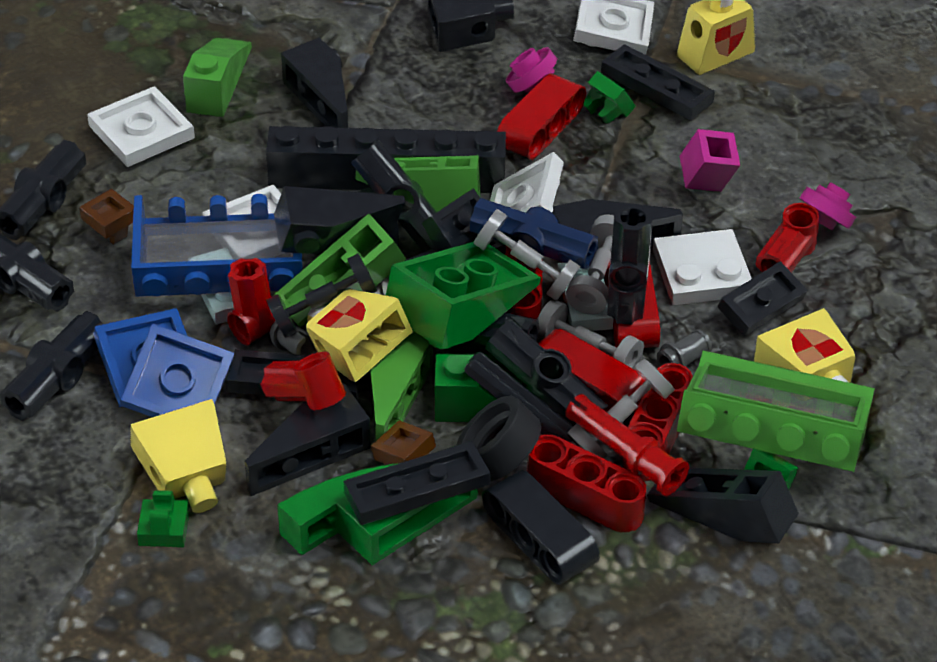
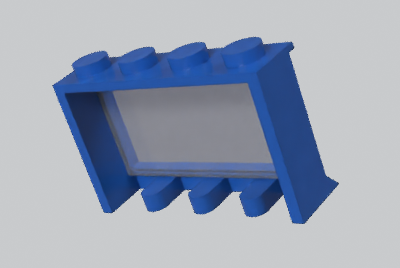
(196, 251)

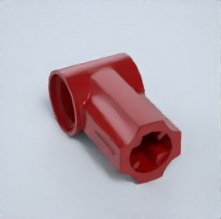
(792, 239)
(249, 292)
(308, 380)

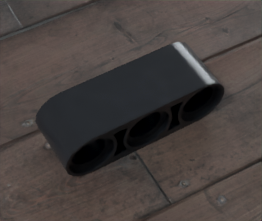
(540, 527)

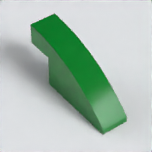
(324, 511)

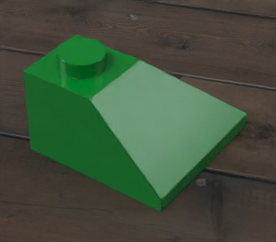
(456, 393)

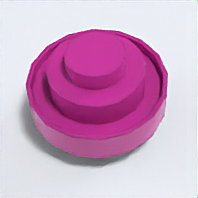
(530, 69)
(831, 205)

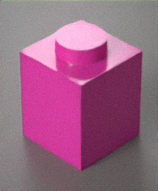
(709, 160)

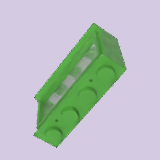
(776, 410)

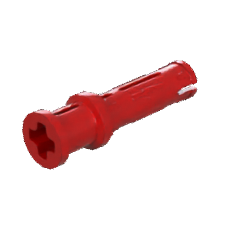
(641, 453)

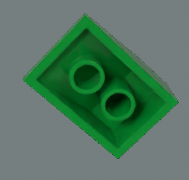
(458, 291)

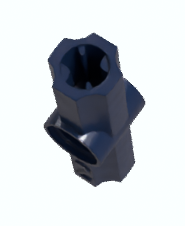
(539, 231)

